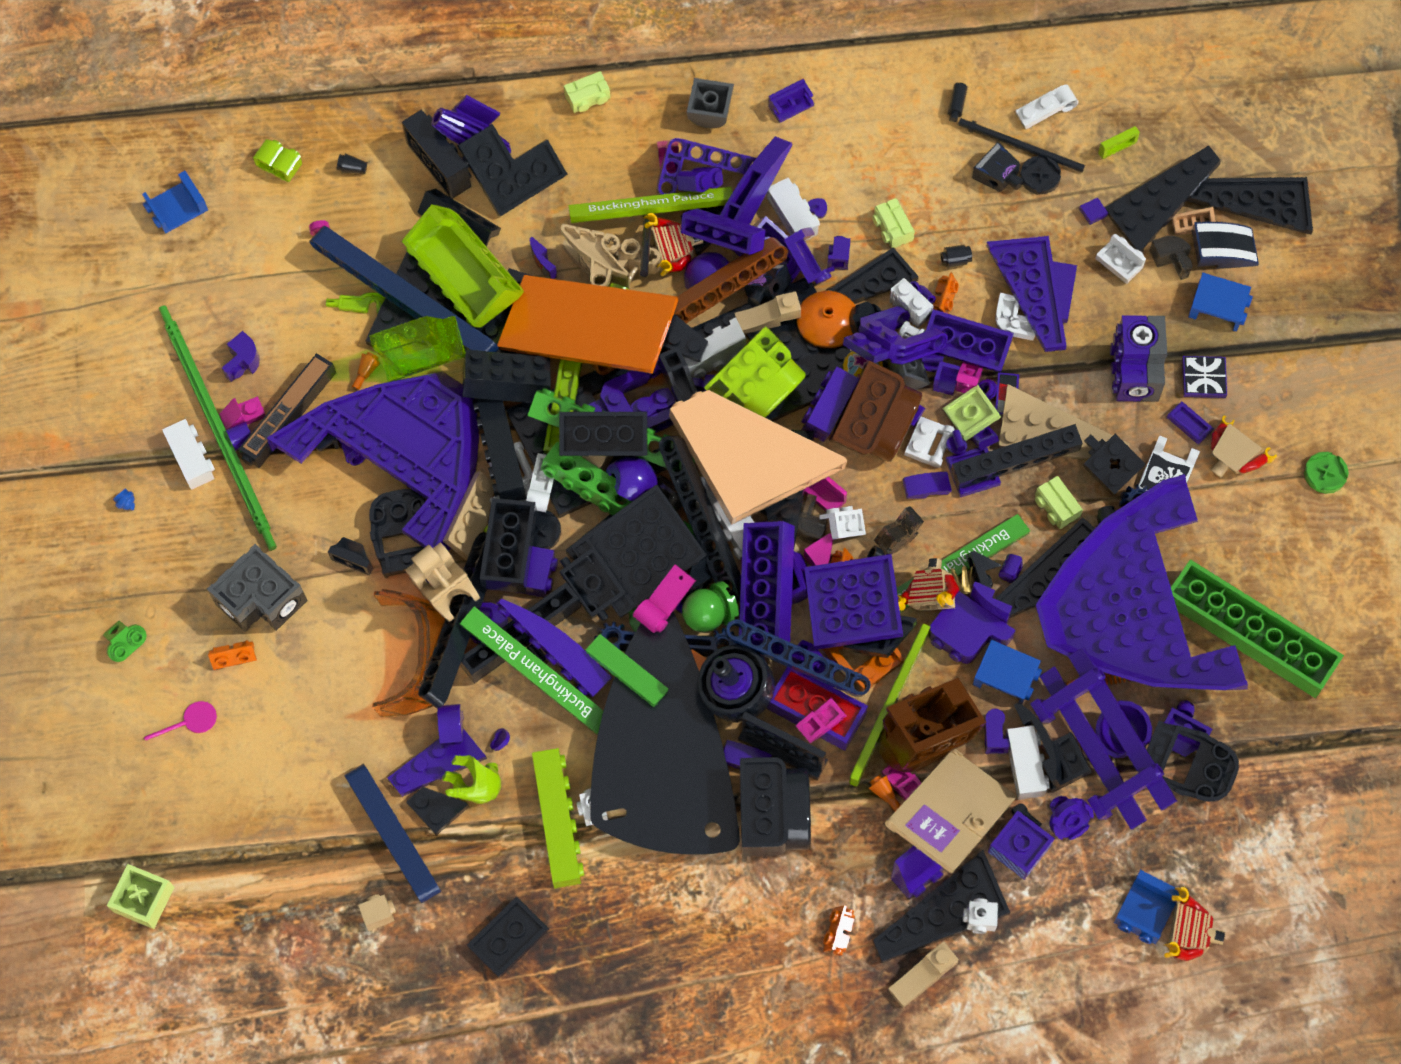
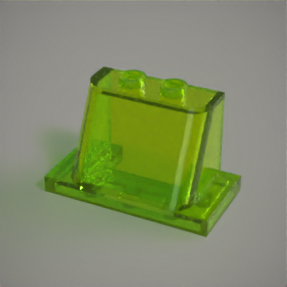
(418, 346)

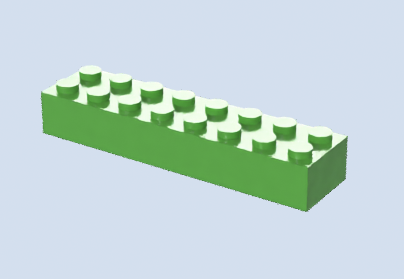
(1254, 629)

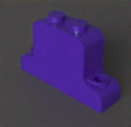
(967, 630)

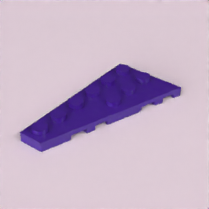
(1032, 280)

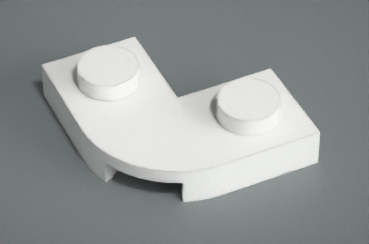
(1008, 320)

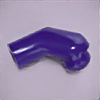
(924, 291)

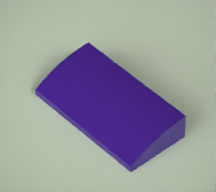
(972, 340)

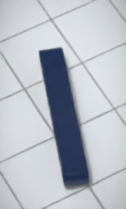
(808, 658)
(392, 833)

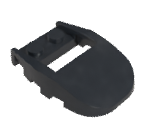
(388, 517)
(1212, 767)

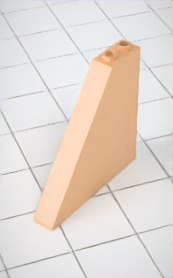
(748, 456)

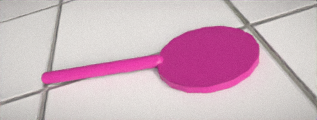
(197, 717)

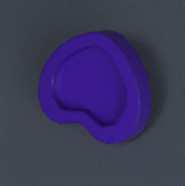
(818, 207)
(500, 739)

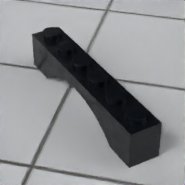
(677, 374)

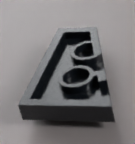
(687, 339)

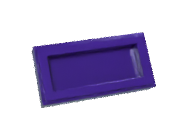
(1190, 423)

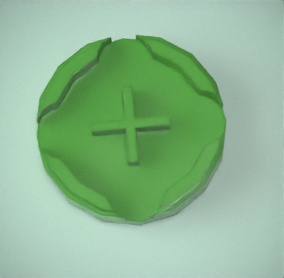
(1326, 472)

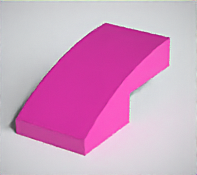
(821, 720)
(902, 782)

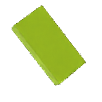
(1118, 142)

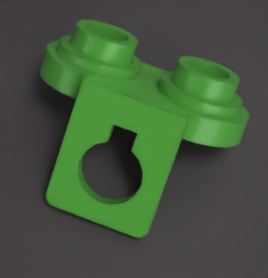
(124, 641)

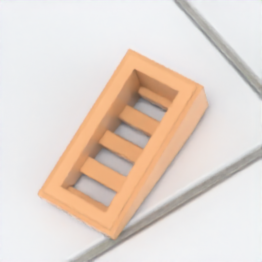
(1196, 214)

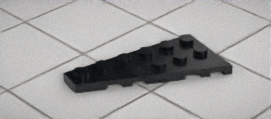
(941, 911)

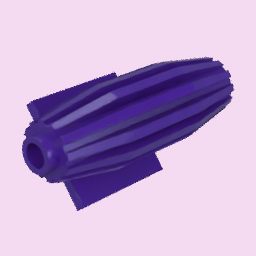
(465, 120)

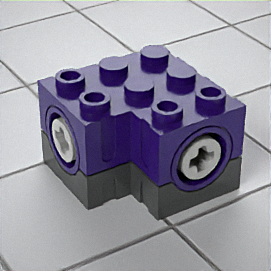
(1139, 358)

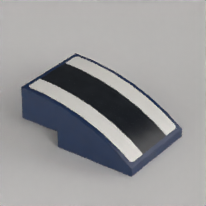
(1224, 245)

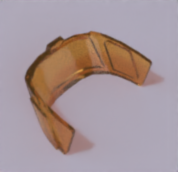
(429, 628)

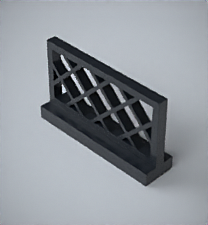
(782, 745)

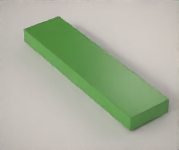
(626, 670)

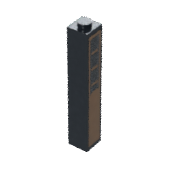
(288, 408)

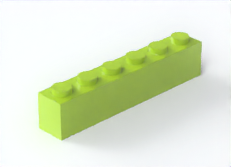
(556, 818)

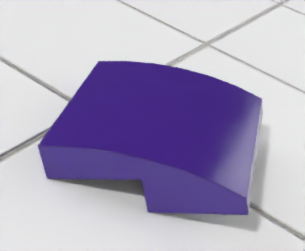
(984, 597)

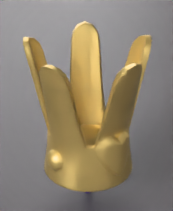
(966, 585)

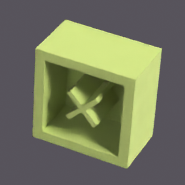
(140, 896)

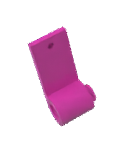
(663, 601)

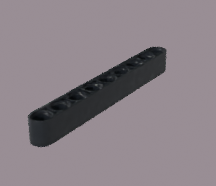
(704, 513)
(453, 637)

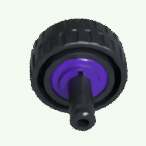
(735, 683)

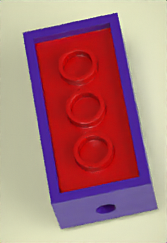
(799, 695)

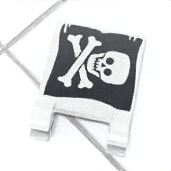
(1166, 466)

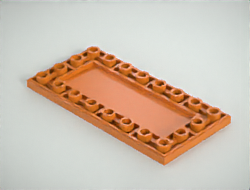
(588, 323)

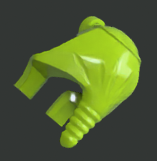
(485, 781)

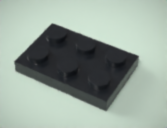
(508, 937)

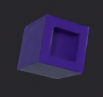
(946, 378)

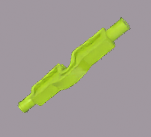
(356, 303)

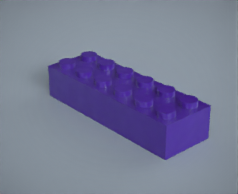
(767, 579)

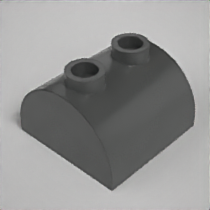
(709, 103)
(912, 372)

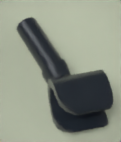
(1023, 809)

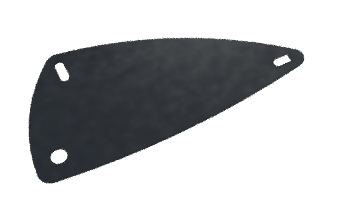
(663, 759)

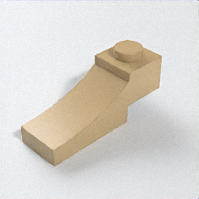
(771, 313)
(923, 974)

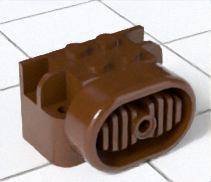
(877, 413)
(928, 726)

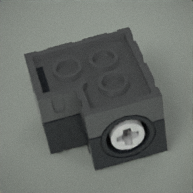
(257, 590)

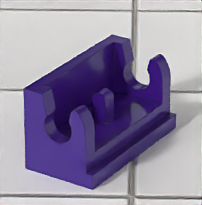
(790, 100)

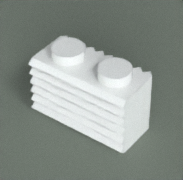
(909, 298)

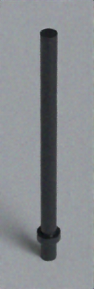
(973, 126)

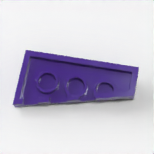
(432, 764)

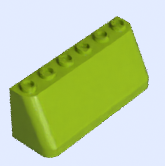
(461, 265)

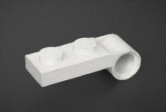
(1047, 105)
(540, 486)

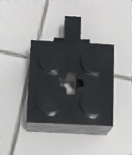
(1099, 462)

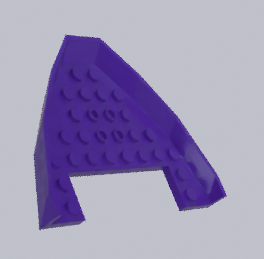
(410, 429)
(1121, 604)

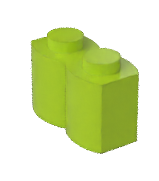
(278, 160)

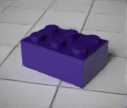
(829, 403)

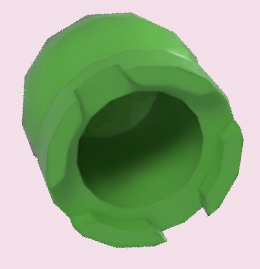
(710, 607)

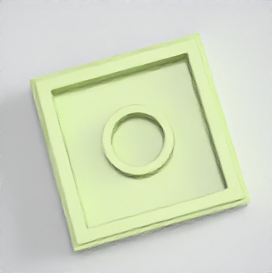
(971, 412)

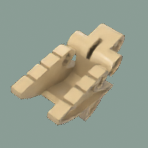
(594, 257)
(443, 575)

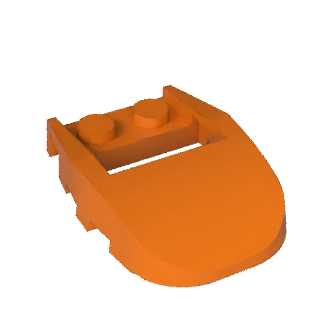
(874, 668)

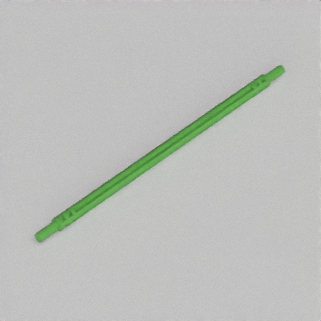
(218, 428)

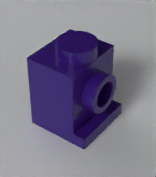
(839, 253)

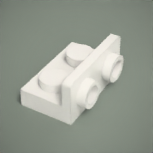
(845, 522)

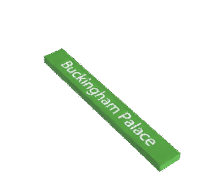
(987, 545)
(533, 669)

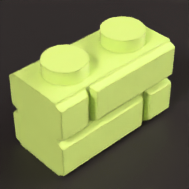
(587, 92)
(893, 223)
(1058, 503)

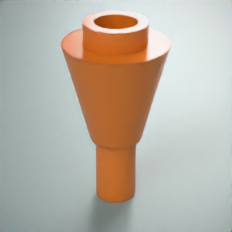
(367, 365)
(883, 789)

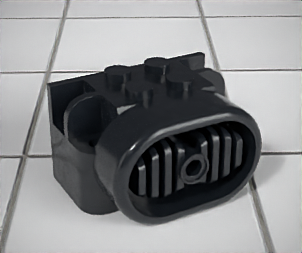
(773, 807)

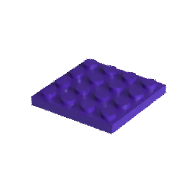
(853, 602)

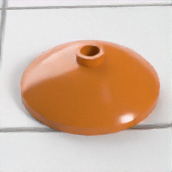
(822, 328)

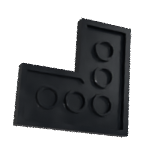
(506, 179)

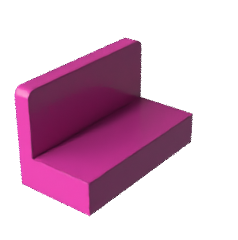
(828, 494)

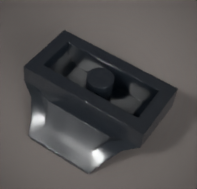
(351, 555)
(701, 574)

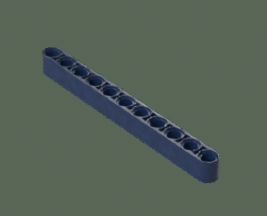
(393, 286)

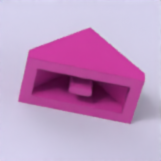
(819, 552)

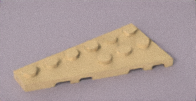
(1030, 417)

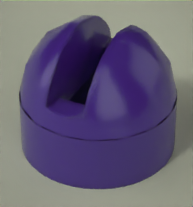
(1186, 708)

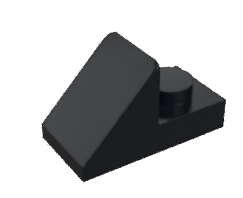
(980, 566)

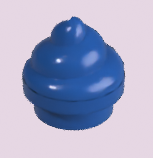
(125, 500)

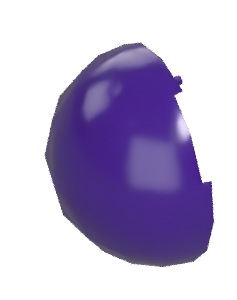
(702, 267)
(633, 476)
(1138, 719)

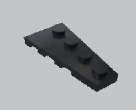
(876, 277)

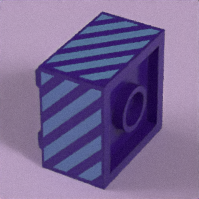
(1021, 845)

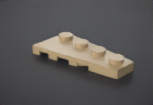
(471, 515)

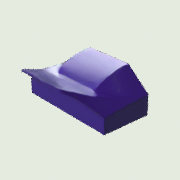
(1183, 744)

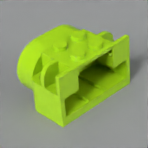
(758, 374)

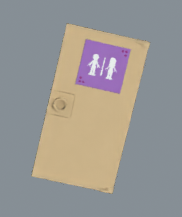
(951, 811)

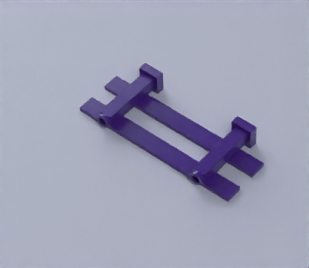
(1119, 793)

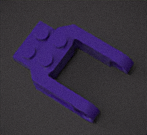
(880, 341)
(614, 401)

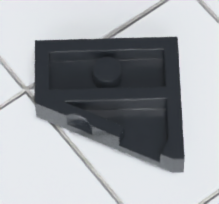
(1072, 761)
(436, 808)

